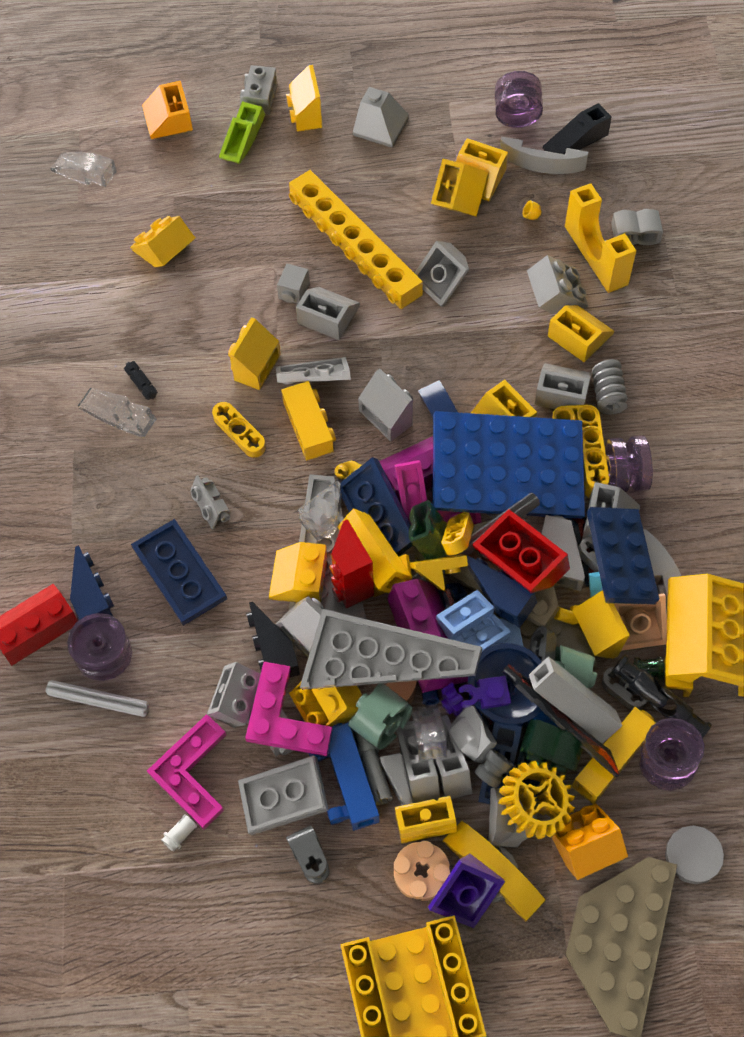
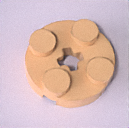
(405, 867)

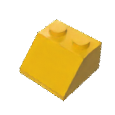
(305, 101)
(299, 572)

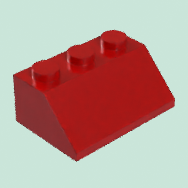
(523, 553)
(351, 568)
(34, 624)

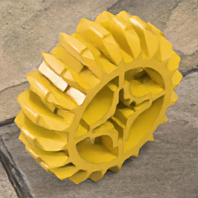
(556, 807)

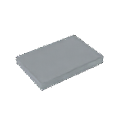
(283, 795)

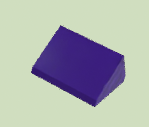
(467, 891)

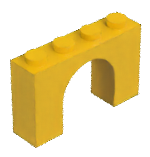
(609, 259)

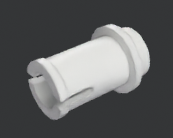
(179, 833)

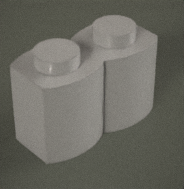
(640, 227)

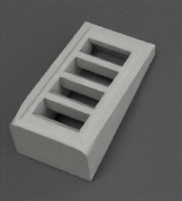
(395, 771)

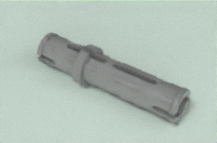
(374, 770)

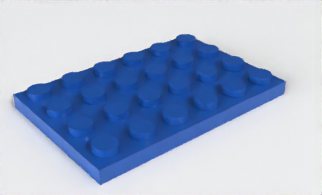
(498, 459)

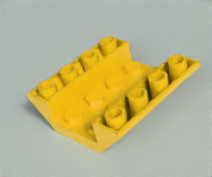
(705, 629)
(413, 984)

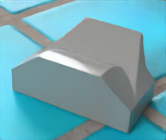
(472, 734)
(499, 832)

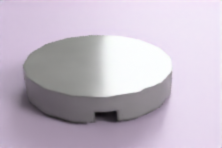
(695, 853)

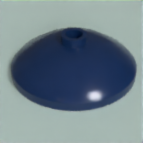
(490, 665)

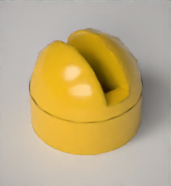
(531, 210)

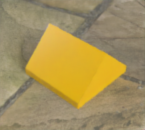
(602, 626)

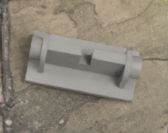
(204, 493)

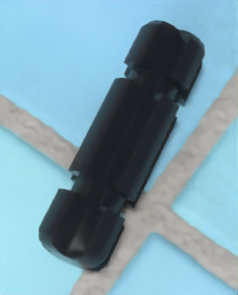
(140, 380)

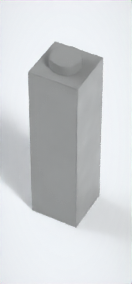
(575, 700)

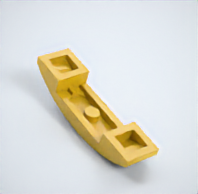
(517, 889)

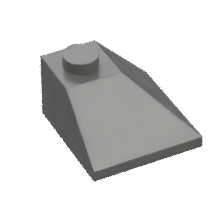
(379, 118)
(442, 271)

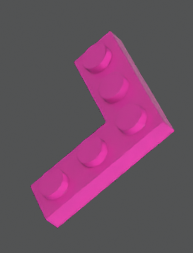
(413, 491)
(270, 729)
(173, 769)

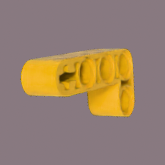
(591, 451)

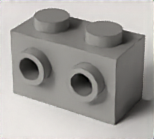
(260, 87)
(234, 695)

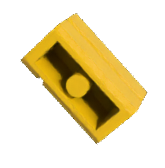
(425, 819)

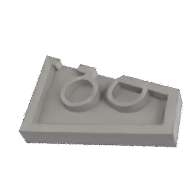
(314, 371)

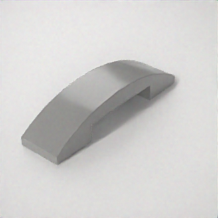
(544, 161)

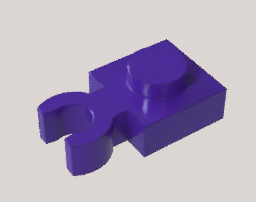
(489, 691)
(451, 700)

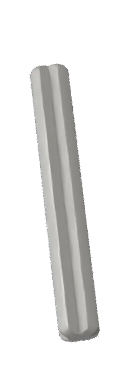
(97, 698)

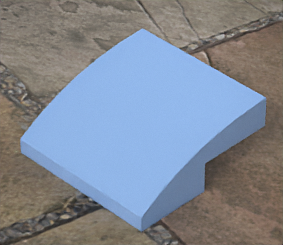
(473, 622)

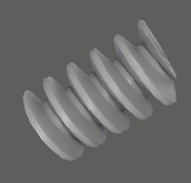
(609, 387)

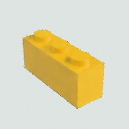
(308, 420)

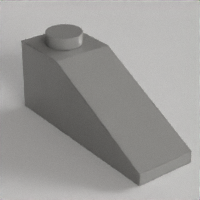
(453, 770)
(420, 774)

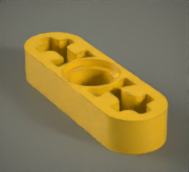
(240, 440)
(457, 534)

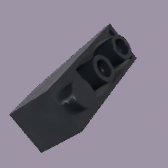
(581, 131)
(271, 641)

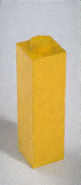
(386, 564)
(624, 745)

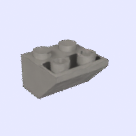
(556, 285)
(325, 311)
(561, 387)
(386, 405)
(608, 497)
(301, 623)

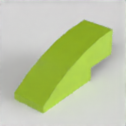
(242, 132)

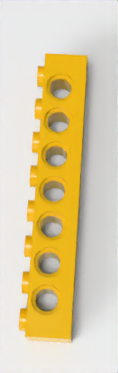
(356, 240)

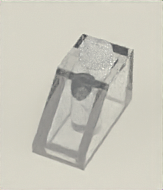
(322, 512)

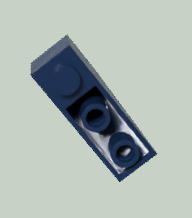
(86, 586)
(508, 597)

